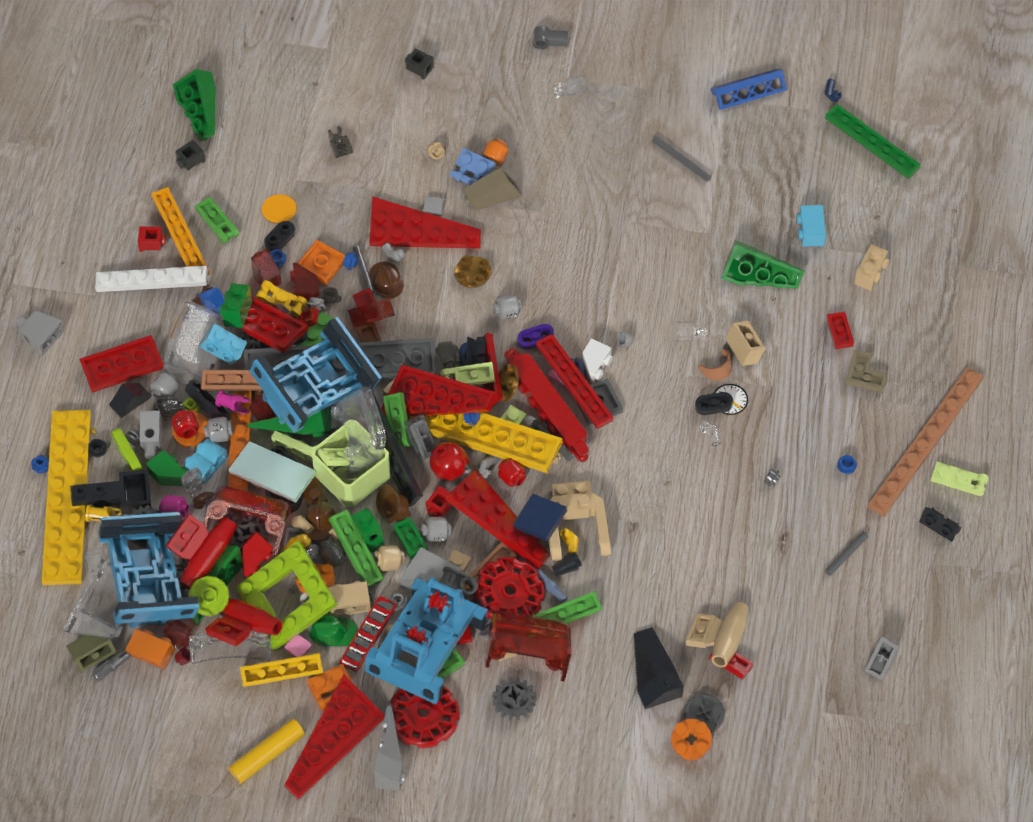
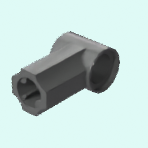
(544, 37)

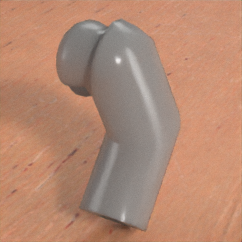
(392, 254)

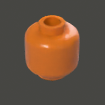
(495, 151)

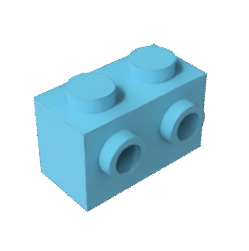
(811, 225)
(223, 344)

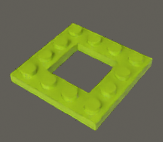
(320, 601)

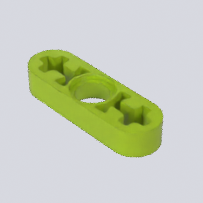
(126, 450)

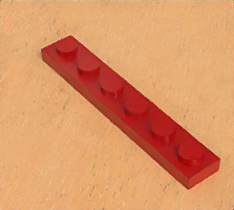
(574, 381)

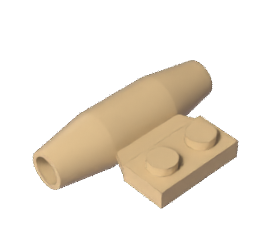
(724, 634)

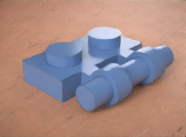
(474, 163)

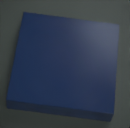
(540, 517)

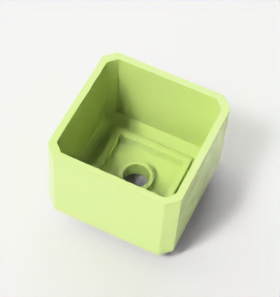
(334, 477)

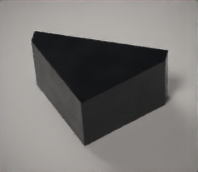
(129, 398)

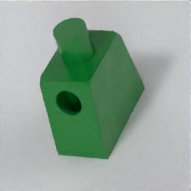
(368, 527)

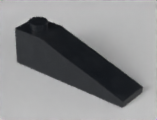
(655, 672)

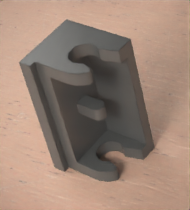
(420, 436)

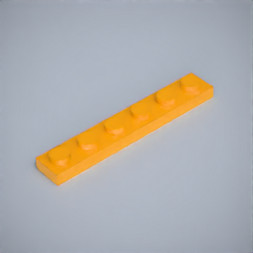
(178, 228)

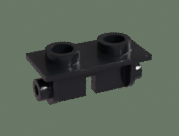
(474, 350)
(937, 522)

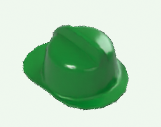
(333, 631)

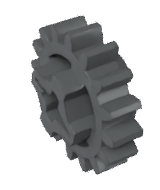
(245, 529)
(505, 703)

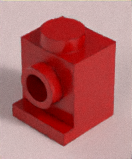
(150, 238)
(438, 499)

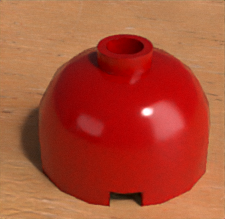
(448, 461)

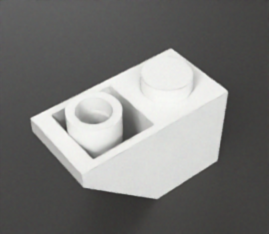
(595, 359)

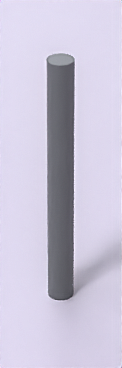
(682, 159)

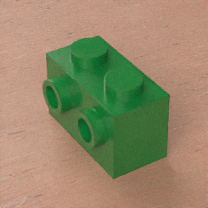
(236, 305)

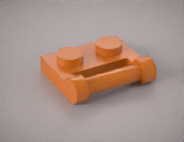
(326, 683)

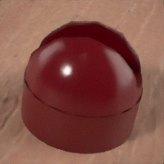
(182, 656)

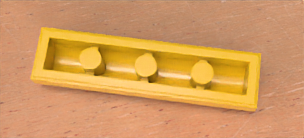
(281, 669)
(266, 751)

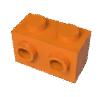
(150, 648)

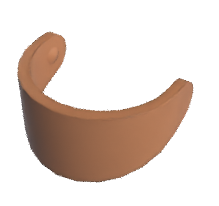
(718, 373)

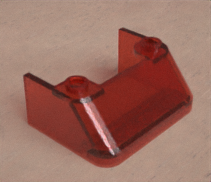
(274, 510)
(531, 638)

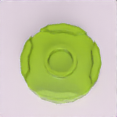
(212, 595)

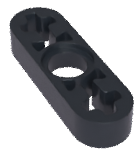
(205, 400)

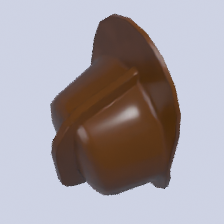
(386, 280)
(392, 504)
(318, 516)

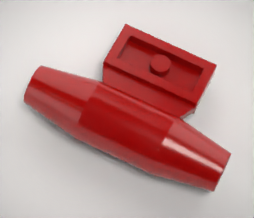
(200, 547)
(239, 620)

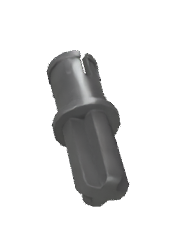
(110, 665)

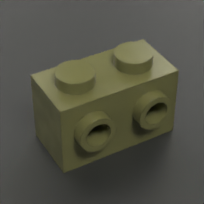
(91, 649)

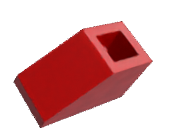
(254, 551)

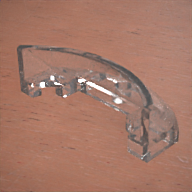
(208, 648)

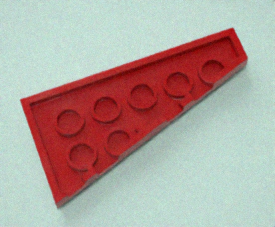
(414, 228)
(438, 395)
(487, 509)
(340, 729)

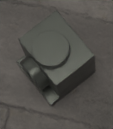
(419, 63)
(190, 155)

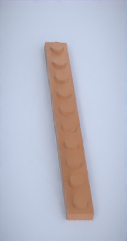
(925, 442)

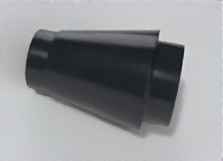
(568, 564)

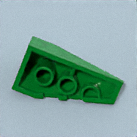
(198, 97)
(754, 267)
(315, 424)
(225, 569)

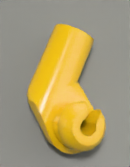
(303, 538)
(570, 539)

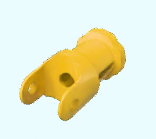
(96, 513)

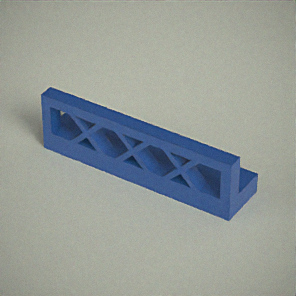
(746, 82)

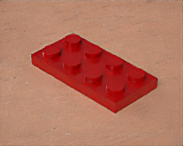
(272, 326)
(121, 363)

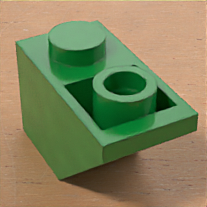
(165, 470)

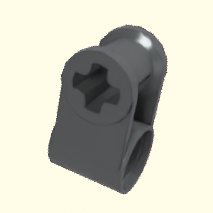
(456, 579)

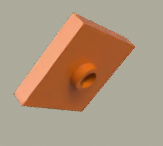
(322, 261)

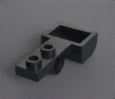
(131, 491)

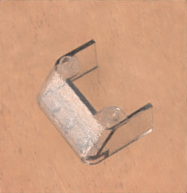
(363, 430)

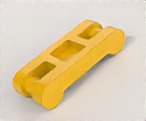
(282, 296)

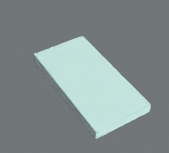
(272, 471)

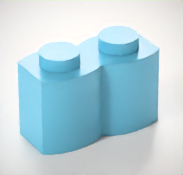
(207, 459)

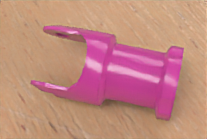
(232, 401)

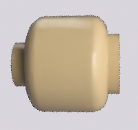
(389, 558)

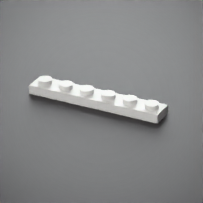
(151, 278)

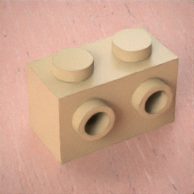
(871, 267)
(745, 343)
(351, 598)

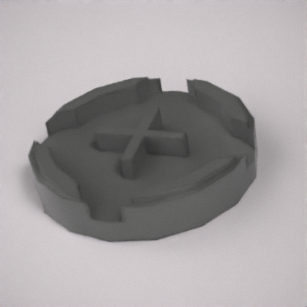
(705, 709)

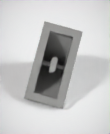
(882, 658)

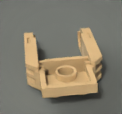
(580, 504)

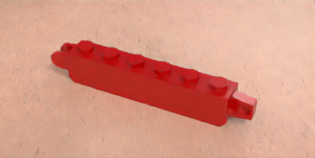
(549, 404)

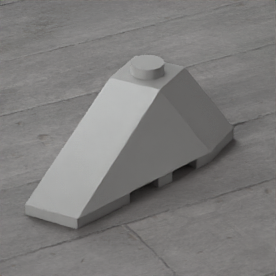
(388, 763)

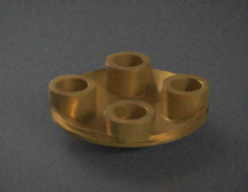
(472, 271)
(509, 381)

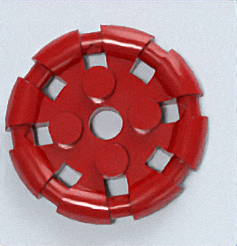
(519, 582)
(424, 725)

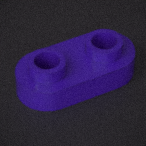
(533, 335)

